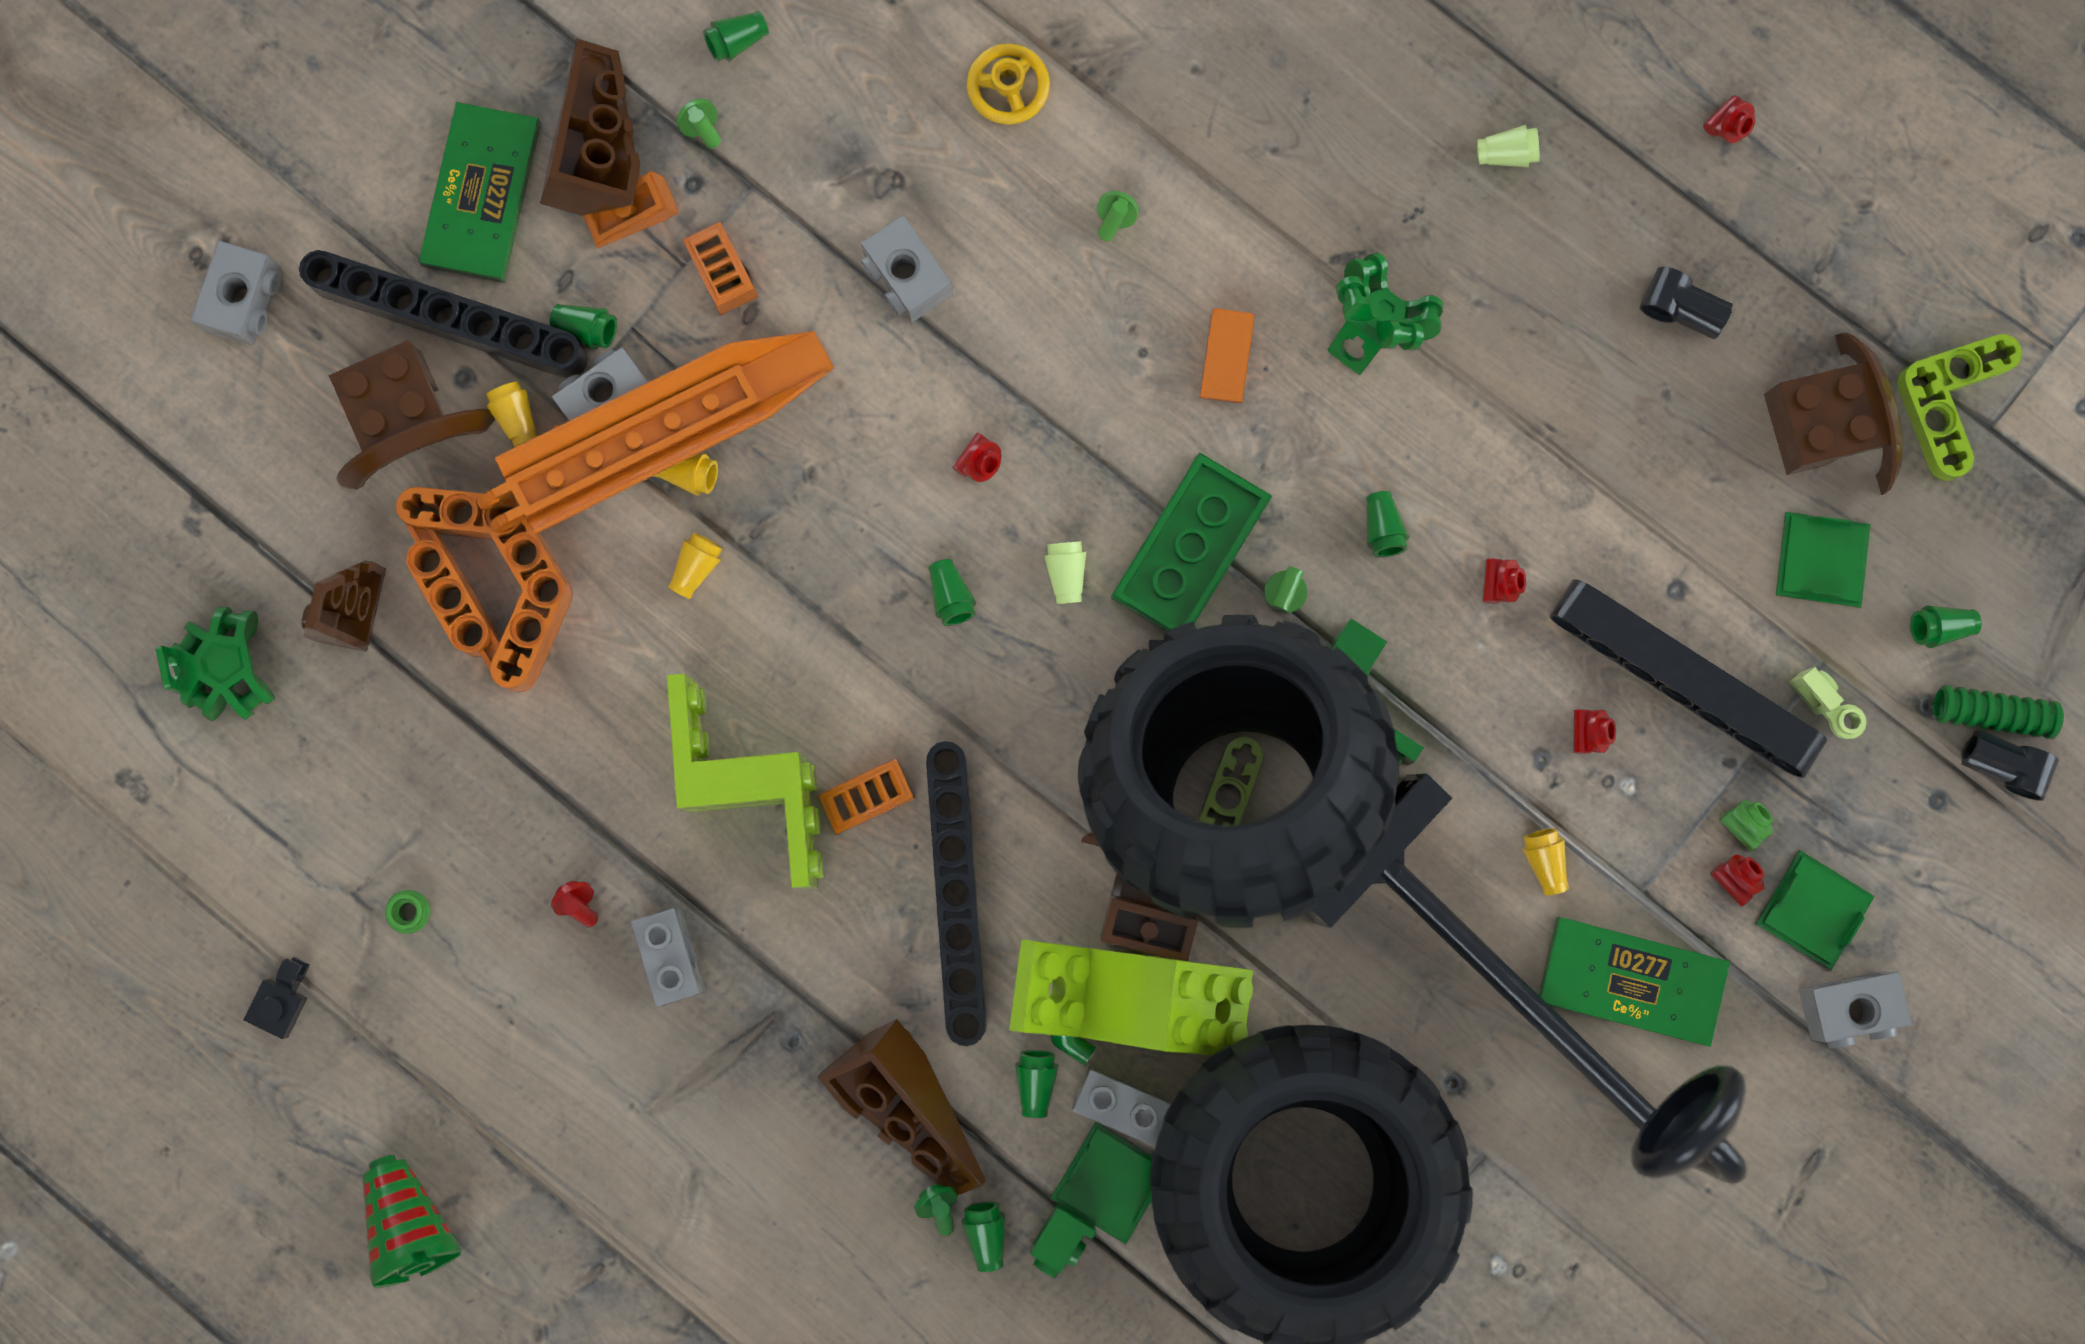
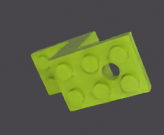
(743, 780)
(1130, 998)

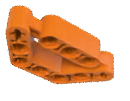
(469, 612)

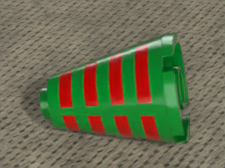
(403, 1225)

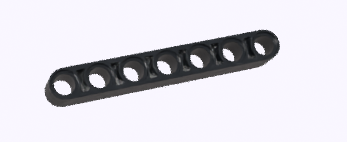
(427, 303)
(1688, 678)
(944, 873)

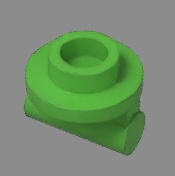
(698, 120)
(1116, 211)
(1286, 590)
(1749, 823)

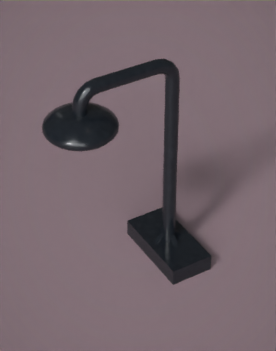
(1674, 1137)

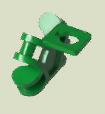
(1379, 314)
(217, 662)

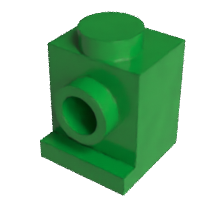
(1060, 1241)

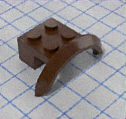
(395, 411)
(1838, 415)
(1142, 925)

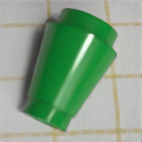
(734, 35)
(588, 324)
(1385, 526)
(950, 594)
(1943, 625)
(1036, 1079)
(985, 1233)

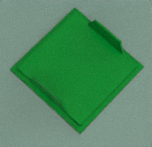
(1823, 559)
(1815, 910)
(1107, 1183)

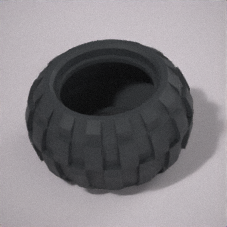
(1223, 684)
(1395, 1252)

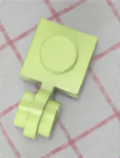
(1820, 695)

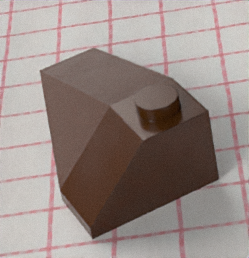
(593, 145)
(345, 607)
(898, 1092)

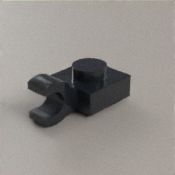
(278, 1003)

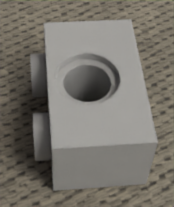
(901, 245)
(228, 272)
(610, 369)
(668, 956)
(1882, 1008)
(1121, 1106)

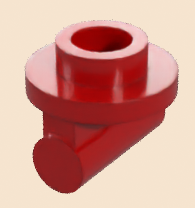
(1732, 120)
(979, 459)
(1503, 581)
(1592, 731)
(1740, 878)
(573, 901)

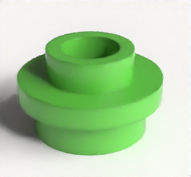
(395, 907)

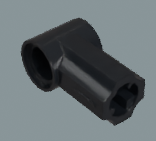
(1674, 299)
(2022, 769)

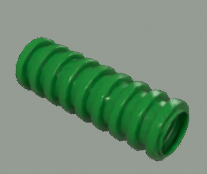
(1998, 712)

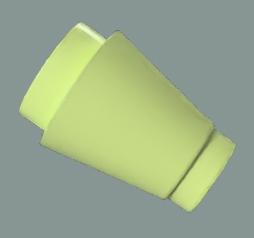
(1510, 148)
(1066, 570)

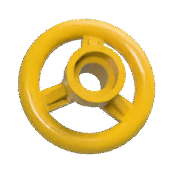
(1008, 68)

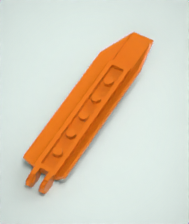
(653, 428)

